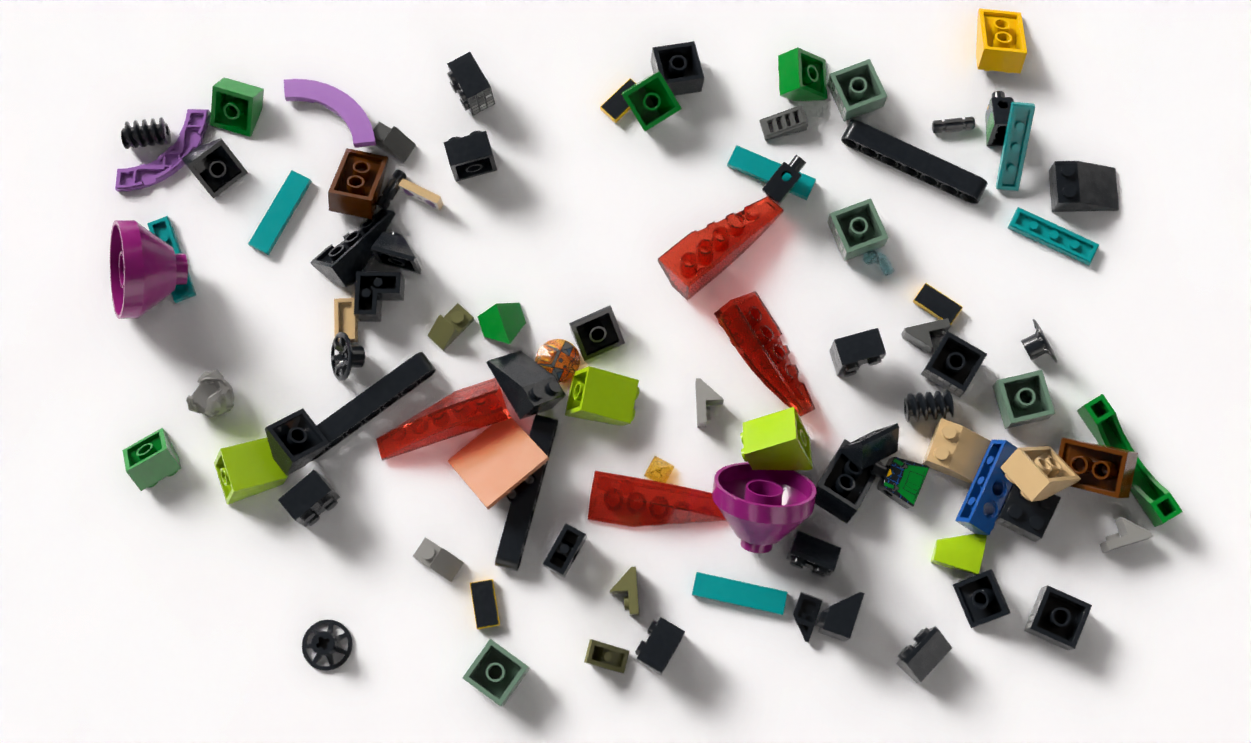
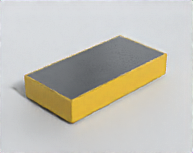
(616, 105)
(937, 303)
(485, 604)

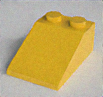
(1000, 41)

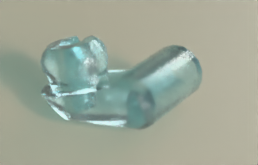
(880, 259)

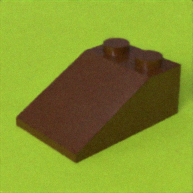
(357, 183)
(1100, 467)

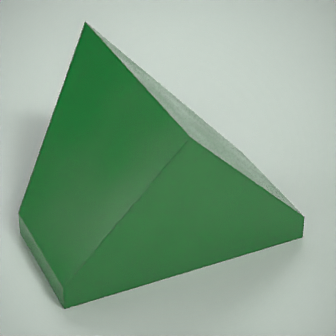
(502, 322)

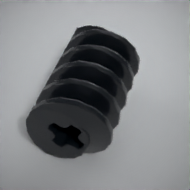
(145, 134)
(928, 405)

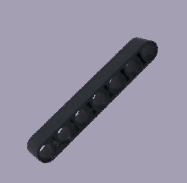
(914, 161)
(375, 400)
(523, 506)

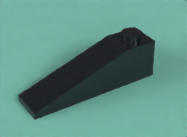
(352, 255)

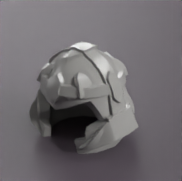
(212, 396)

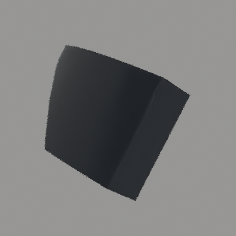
(806, 613)

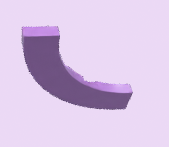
(337, 102)
(170, 160)

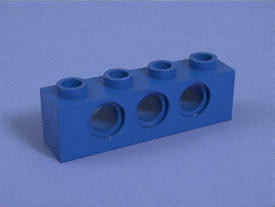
(987, 490)

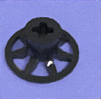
(1038, 344)
(349, 356)
(326, 644)

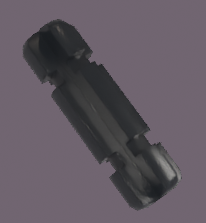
(953, 124)
(391, 189)

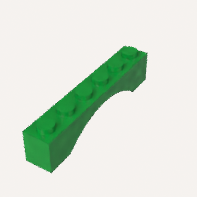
(1148, 492)

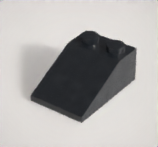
(1082, 187)
(526, 384)
(843, 486)

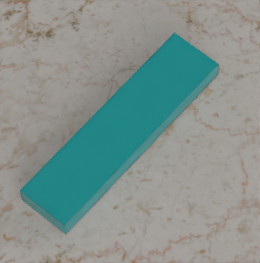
(1015, 146)
(764, 168)
(279, 212)
(164, 230)
(1053, 236)
(739, 593)

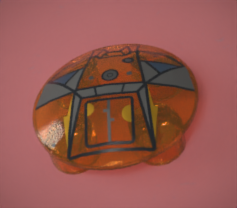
(559, 359)

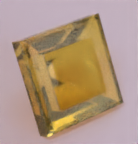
(659, 470)

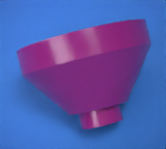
(142, 269)
(762, 503)

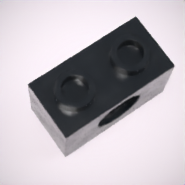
(565, 550)

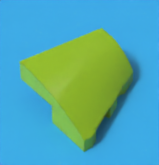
(960, 552)

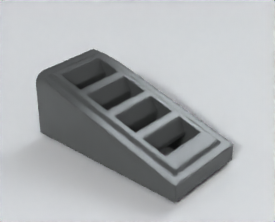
(782, 116)

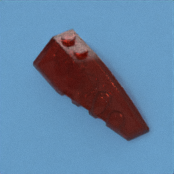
(710, 251)
(759, 344)
(452, 416)
(647, 502)

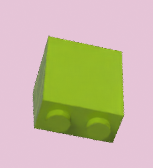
(602, 396)
(777, 442)
(247, 470)

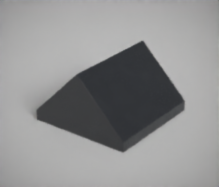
(596, 333)
(872, 446)
(981, 598)

